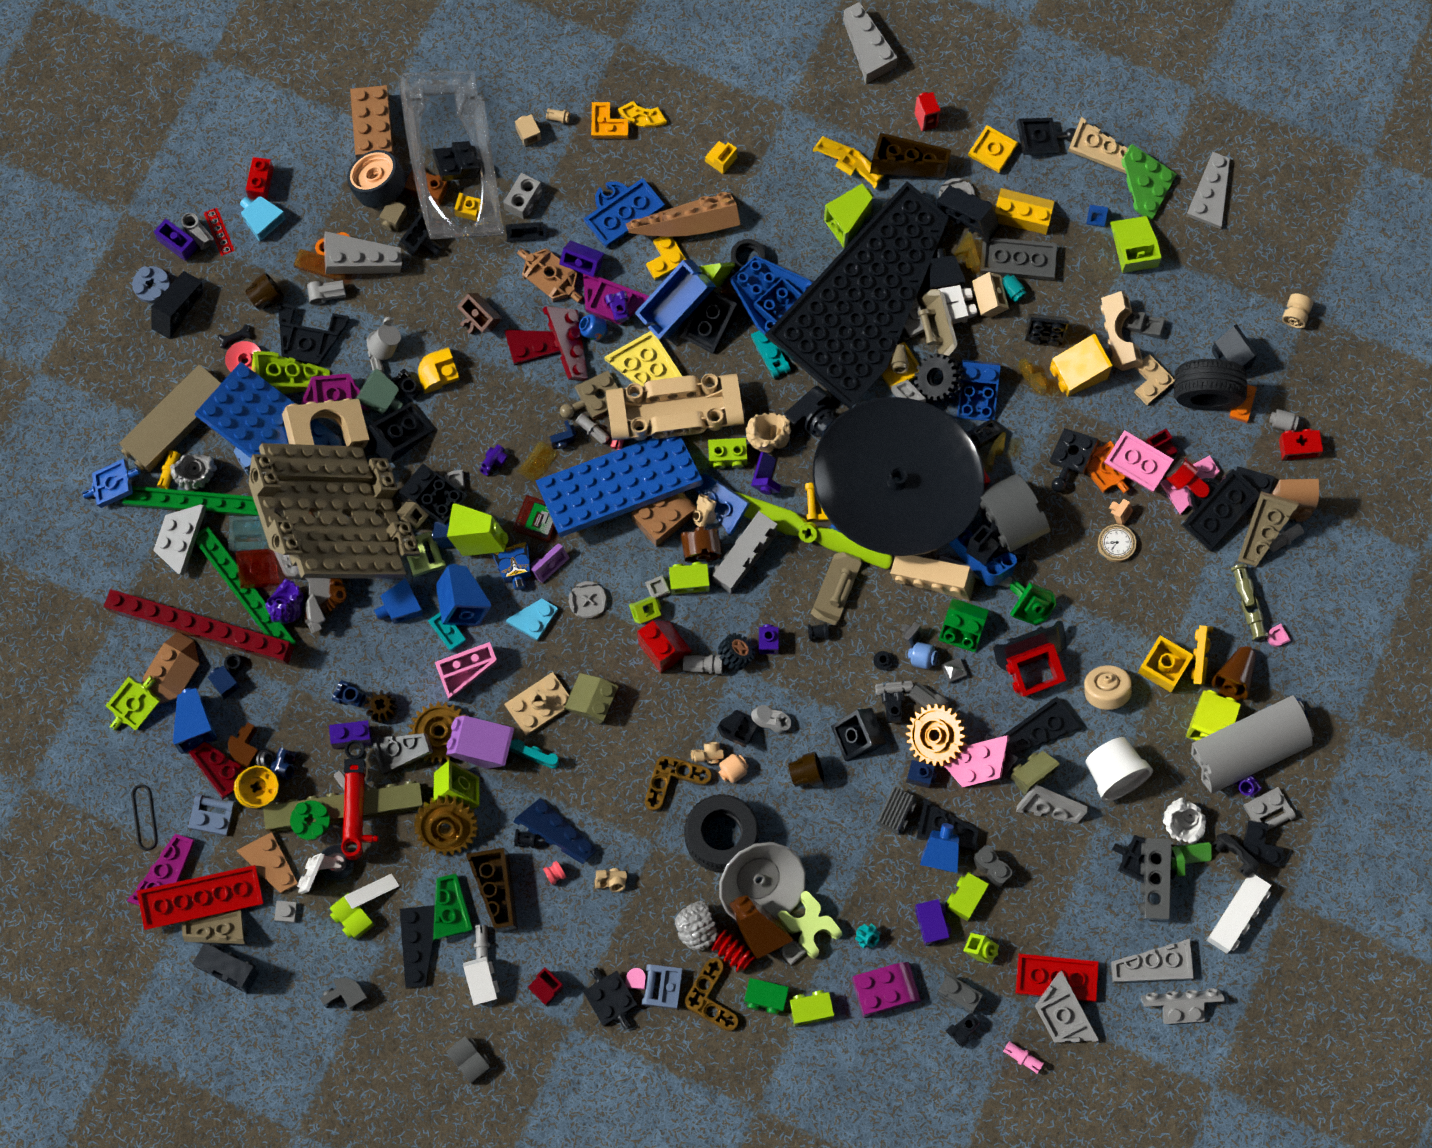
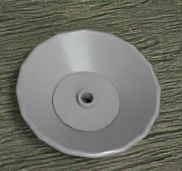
(780, 879)

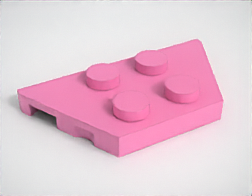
(979, 762)

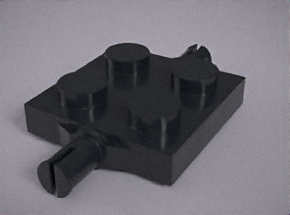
(1132, 860)
(610, 998)

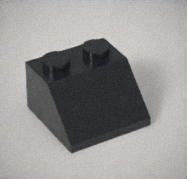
(1235, 348)
(858, 734)

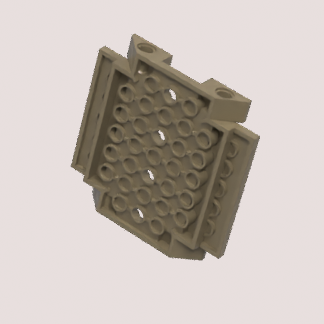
(330, 483)

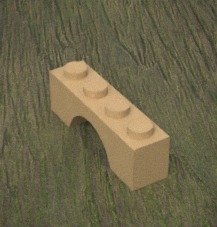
(1116, 310)

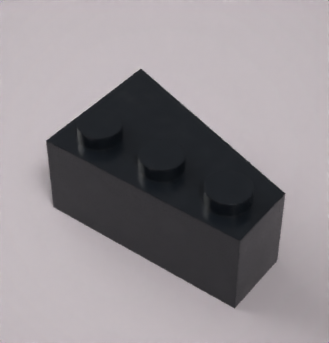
(226, 967)

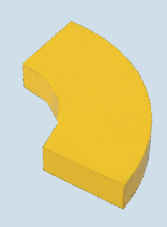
(642, 117)

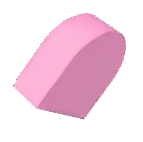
(1278, 636)
(636, 979)

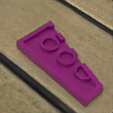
(167, 867)

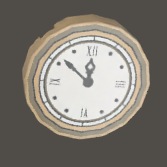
(1116, 543)

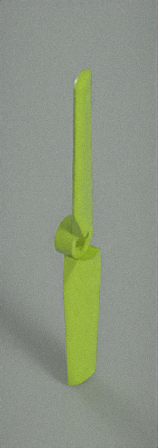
(793, 524)

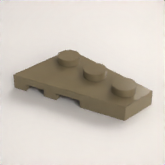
(215, 929)

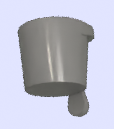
(384, 340)

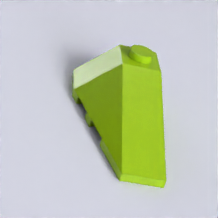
(285, 373)

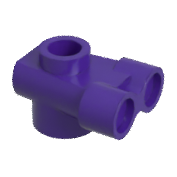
(618, 302)
(494, 456)
(1245, 787)

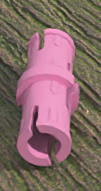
(1023, 1057)

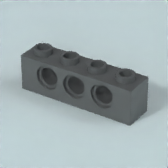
(1162, 848)

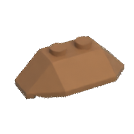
(173, 667)

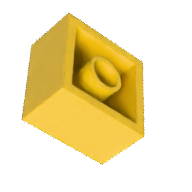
(1165, 663)

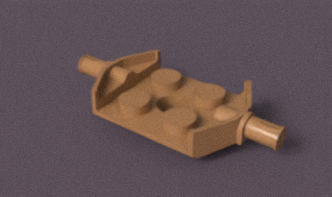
(557, 286)

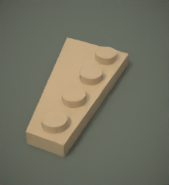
(1096, 146)

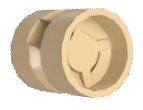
(1298, 310)

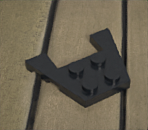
(307, 343)

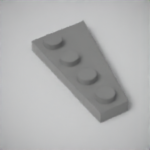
(1159, 964)

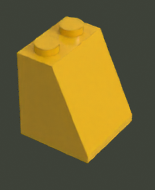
(1081, 366)

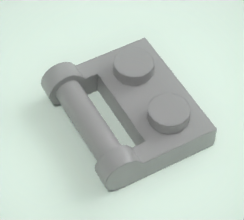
(1268, 804)

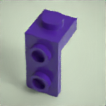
(762, 476)

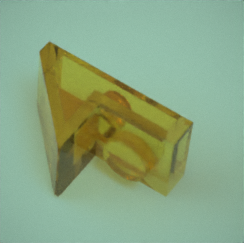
(968, 251)

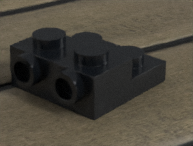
(457, 161)

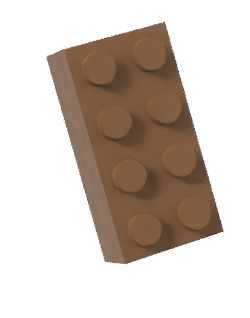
(371, 120)

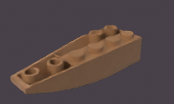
(692, 218)

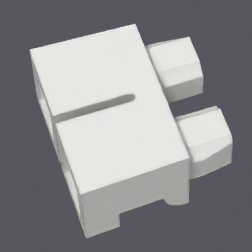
(955, 301)

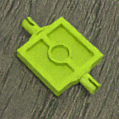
(133, 703)

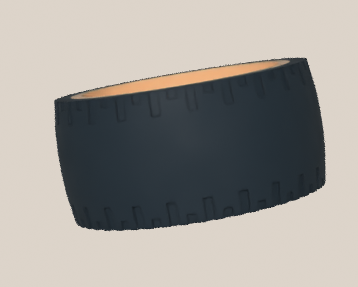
(376, 178)

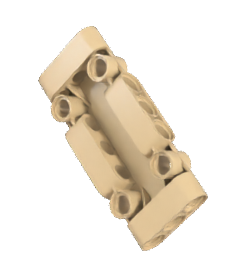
(674, 407)

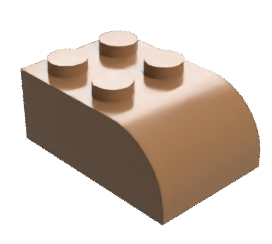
(1302, 491)
(663, 517)

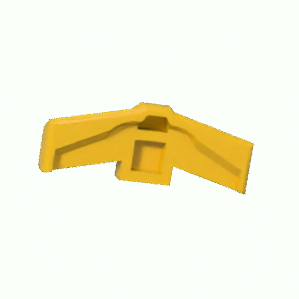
(848, 159)

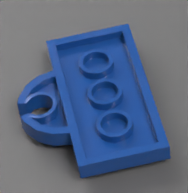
(621, 207)

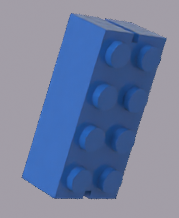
(675, 299)

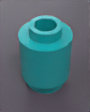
(1013, 288)

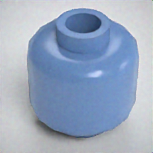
(923, 655)

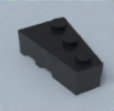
(970, 211)
(175, 304)

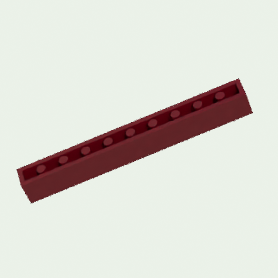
(199, 627)

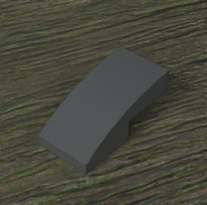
(1144, 324)

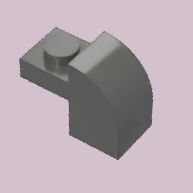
(346, 989)

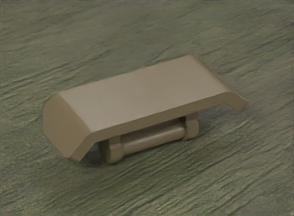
(940, 321)
(836, 587)

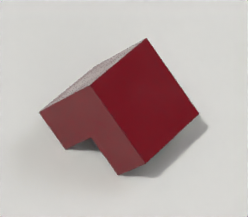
(1162, 442)
(545, 986)

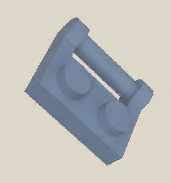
(210, 821)
(668, 989)

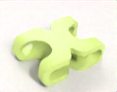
(809, 924)

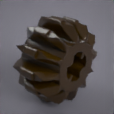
(373, 710)

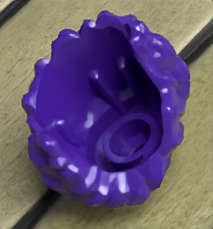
(285, 603)

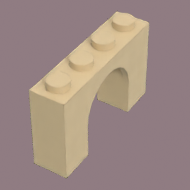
(345, 413)

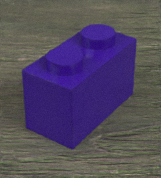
(175, 239)
(581, 258)
(343, 733)
(932, 922)

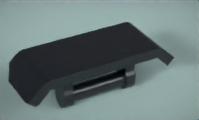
(1028, 641)

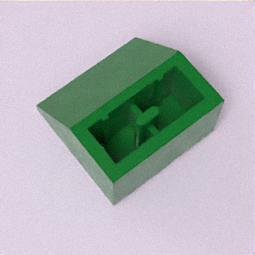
(963, 625)

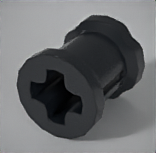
(818, 631)
(524, 838)

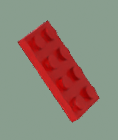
(1038, 972)

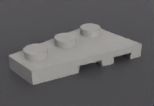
(1047, 802)

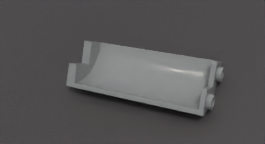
(1252, 744)

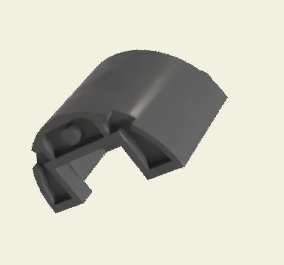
(1014, 512)

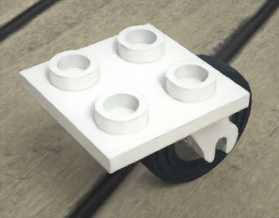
(330, 863)

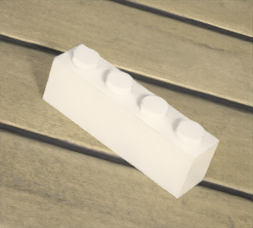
(1239, 912)

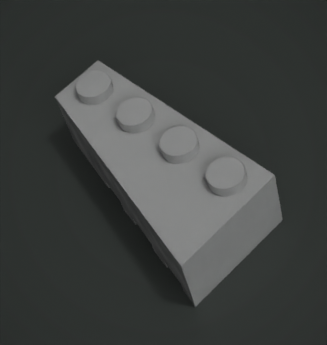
(869, 45)
(359, 256)
(745, 552)

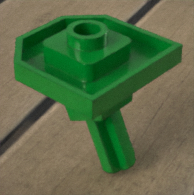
(1034, 603)

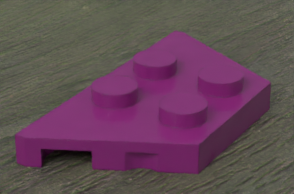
(597, 288)
(331, 388)

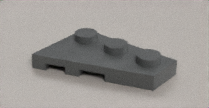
(400, 750)

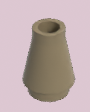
(900, 361)

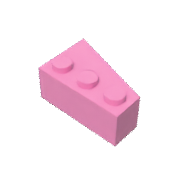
(464, 668)

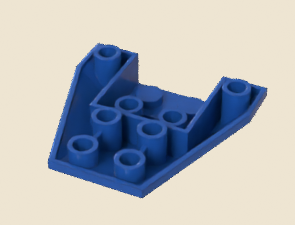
(767, 291)

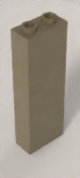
(169, 421)

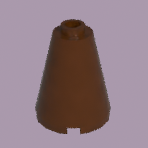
(1236, 674)

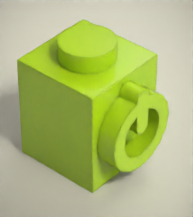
(981, 948)

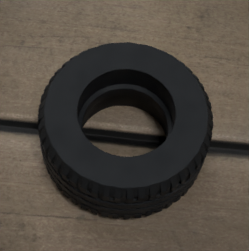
(1210, 384)
(714, 807)

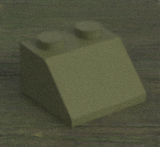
(591, 697)
(1035, 771)

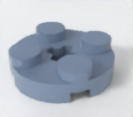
(146, 275)

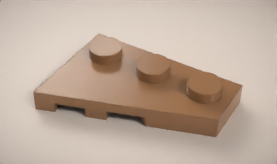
(269, 862)

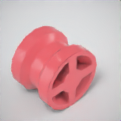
(554, 873)

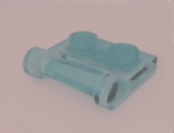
(246, 527)

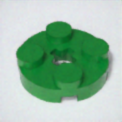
(317, 828)

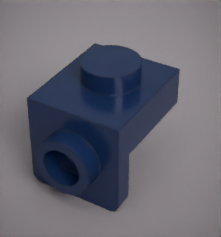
(562, 439)

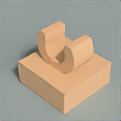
(1121, 511)

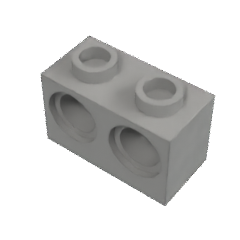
(518, 194)

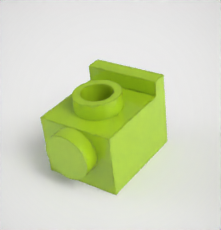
(653, 609)

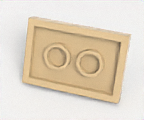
(538, 704)

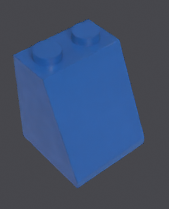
(461, 597)
(191, 721)

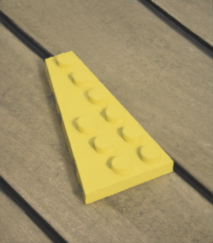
(643, 360)

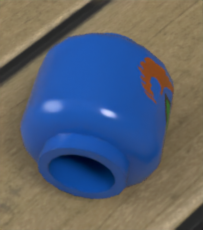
(593, 327)

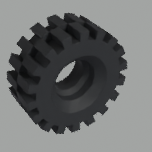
(951, 377)

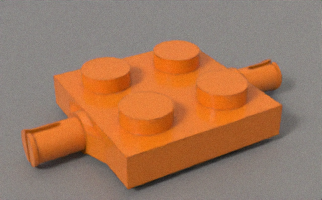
(1102, 474)

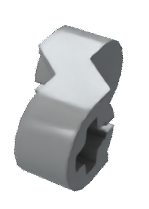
(771, 719)

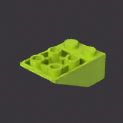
(1135, 244)

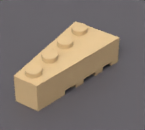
(934, 575)

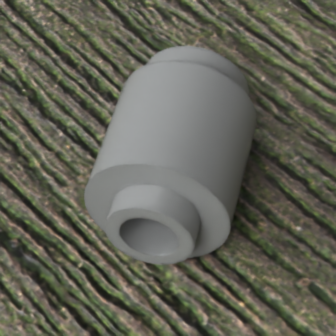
(1284, 420)

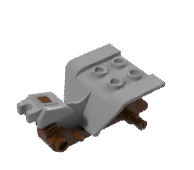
(323, 593)

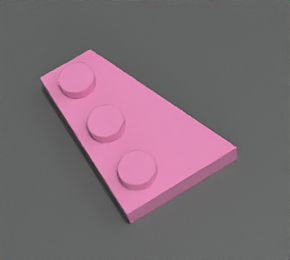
(1206, 469)

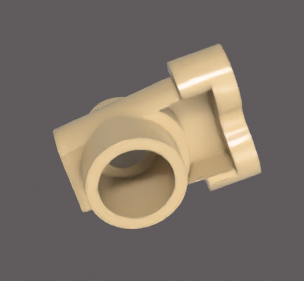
(705, 511)
(711, 753)
(613, 878)

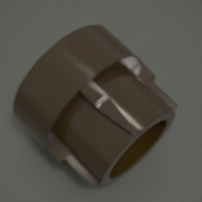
(264, 292)
(806, 770)

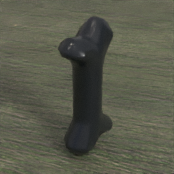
(243, 333)

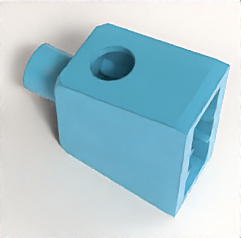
(261, 216)

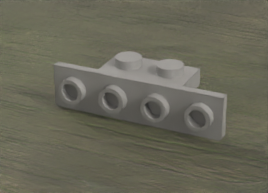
(1182, 1006)

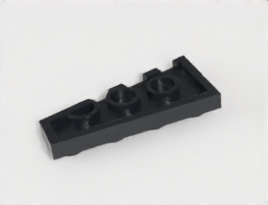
(417, 943)

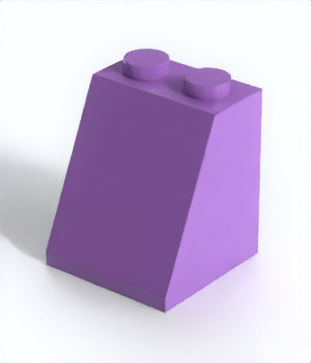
(479, 742)

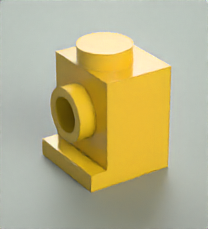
(463, 211)

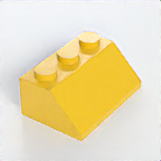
(1023, 211)

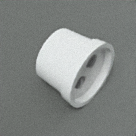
(1117, 769)

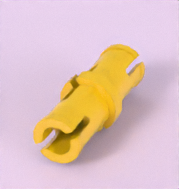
(166, 477)

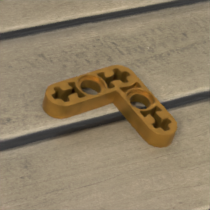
(666, 776)
(705, 1002)

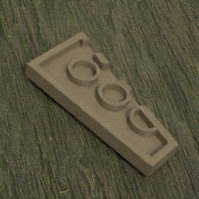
(1266, 522)

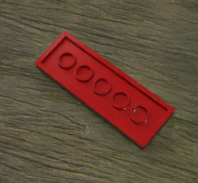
(199, 897)

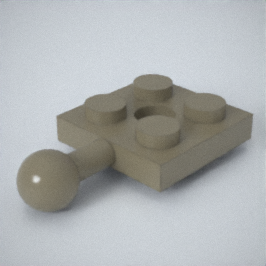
(586, 392)

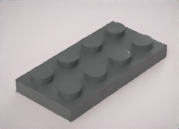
(1019, 258)

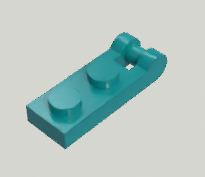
(770, 354)
(534, 754)

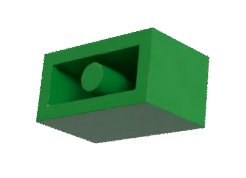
(765, 996)

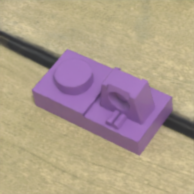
(546, 566)

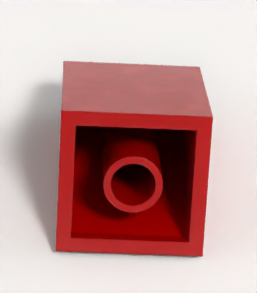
(662, 644)

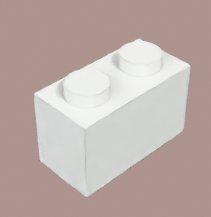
(480, 981)

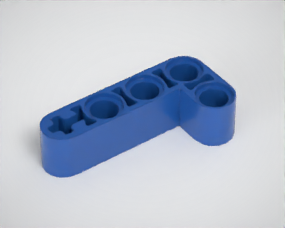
(1000, 567)

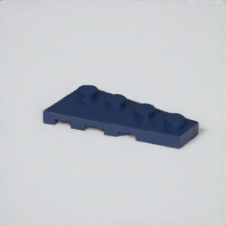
(548, 824)

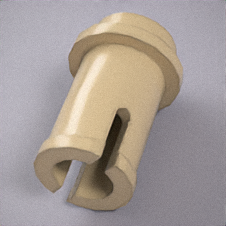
(557, 115)

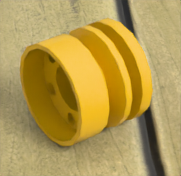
(265, 780)

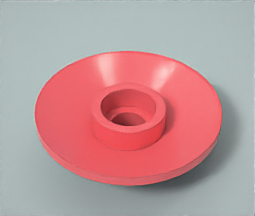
(238, 352)

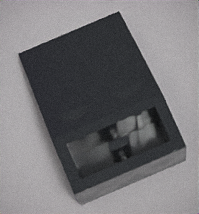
(1046, 329)
(432, 493)

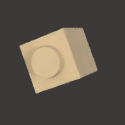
(528, 130)

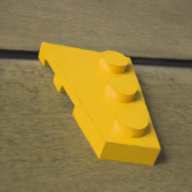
(1203, 647)

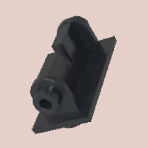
(524, 231)

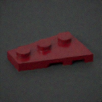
(530, 345)
(216, 768)

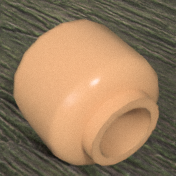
(733, 768)

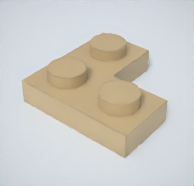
(1157, 380)

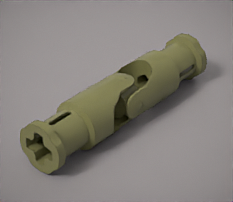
(1246, 590)

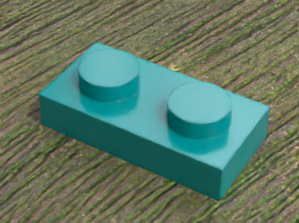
(448, 633)

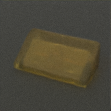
(537, 461)

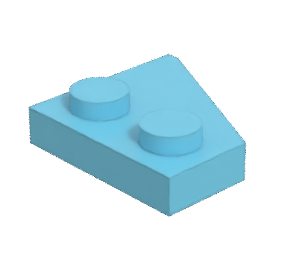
(534, 618)

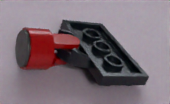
(1213, 503)

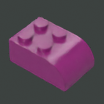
(885, 989)

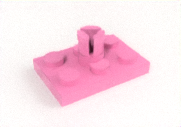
(1138, 461)

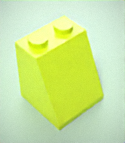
(1212, 715)

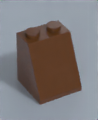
(759, 928)

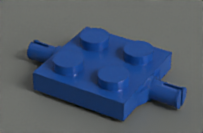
(112, 483)

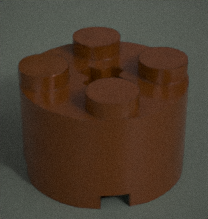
(701, 545)

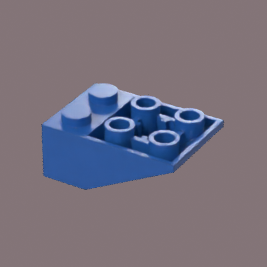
(979, 391)

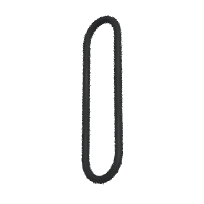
(152, 817)

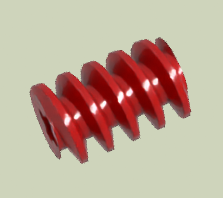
(732, 952)

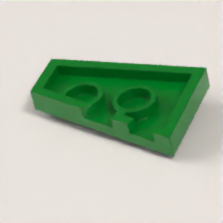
(450, 909)

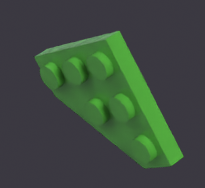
(1146, 180)

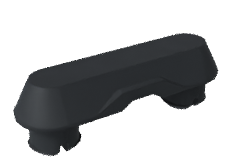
(1225, 841)

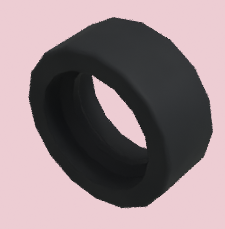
(745, 244)

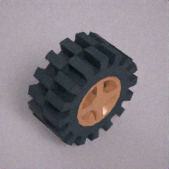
(736, 651)

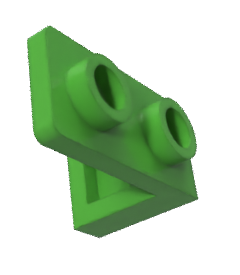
(1189, 854)

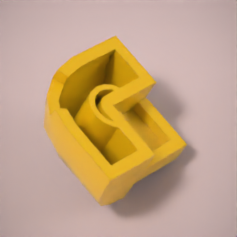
(437, 370)

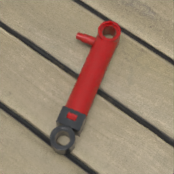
(354, 801)

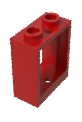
(1054, 664)

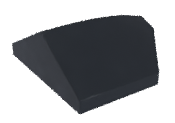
(737, 728)

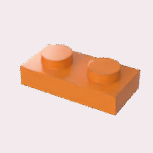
(1243, 411)

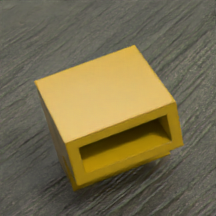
(721, 156)

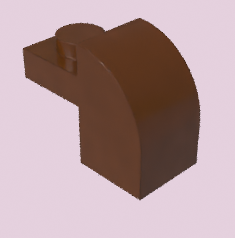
(240, 749)

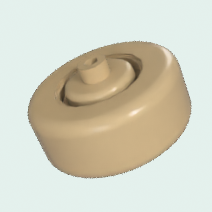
(1107, 687)

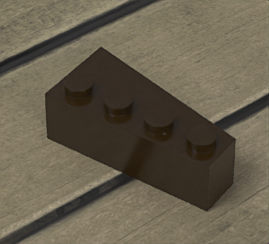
(908, 157)
(495, 885)

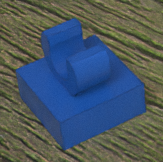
(1097, 215)

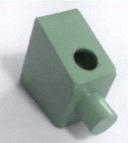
(379, 393)

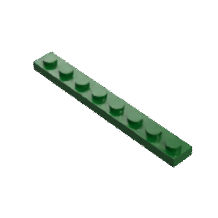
(182, 499)
(247, 596)

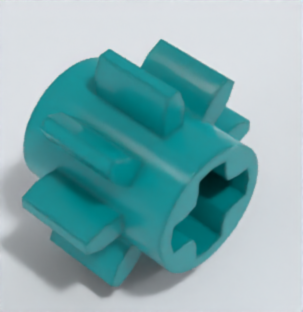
(867, 935)

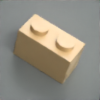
(990, 294)

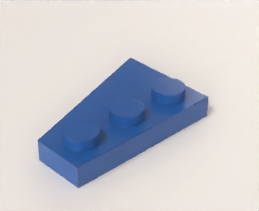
(729, 506)

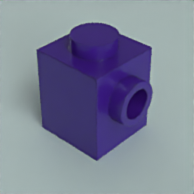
(768, 639)

